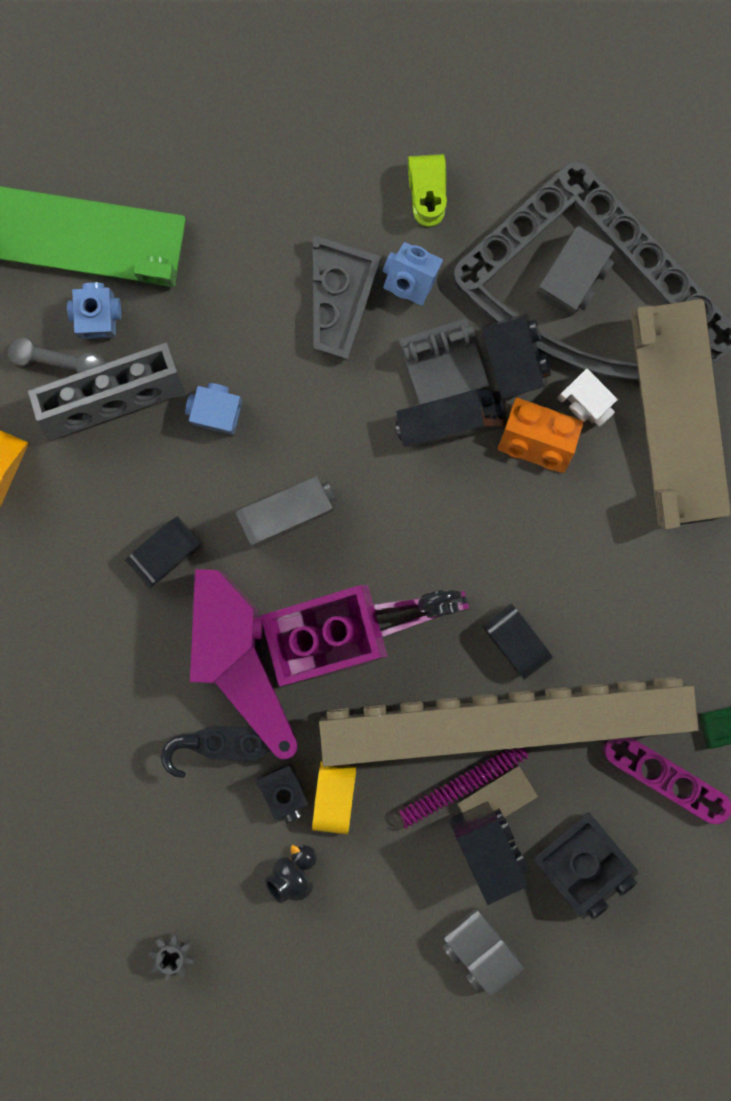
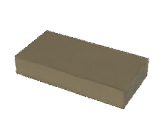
(505, 792)

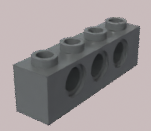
(106, 391)

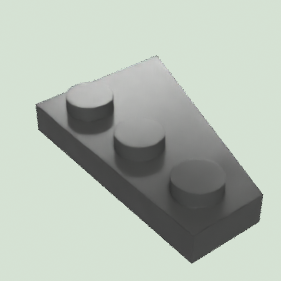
(340, 294)

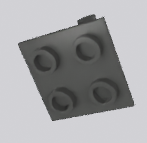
(444, 361)

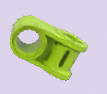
(427, 184)

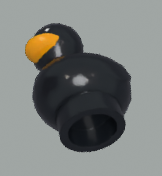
(288, 877)

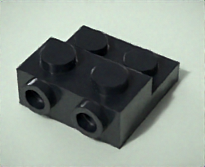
(587, 867)

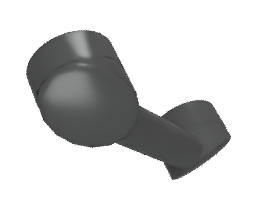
(25, 354)

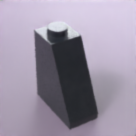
(451, 418)

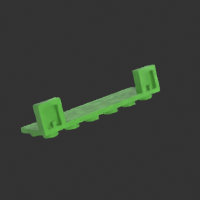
(90, 237)

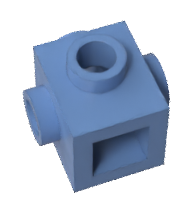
(411, 273)
(100, 322)

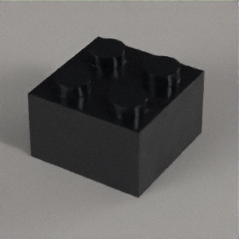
(493, 861)

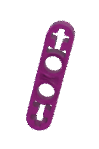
(664, 781)

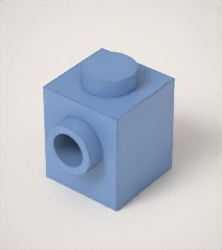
(214, 408)

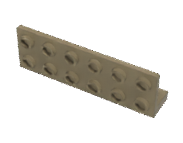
(680, 412)

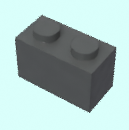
(575, 270)

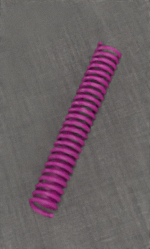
(463, 786)

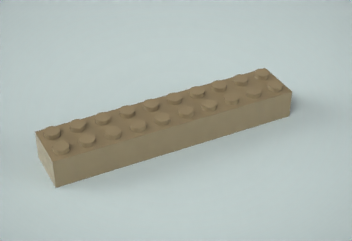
(508, 723)

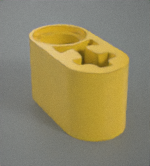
(334, 798)

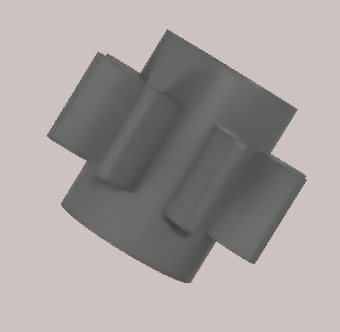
(171, 966)

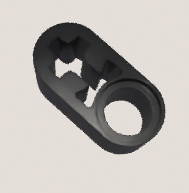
(163, 552)
(517, 641)

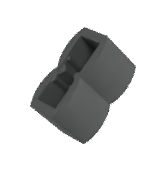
(482, 952)

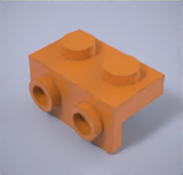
(540, 435)

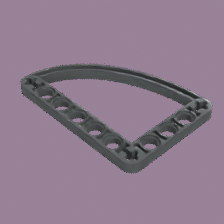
(628, 250)

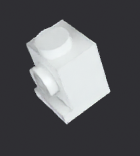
(589, 399)

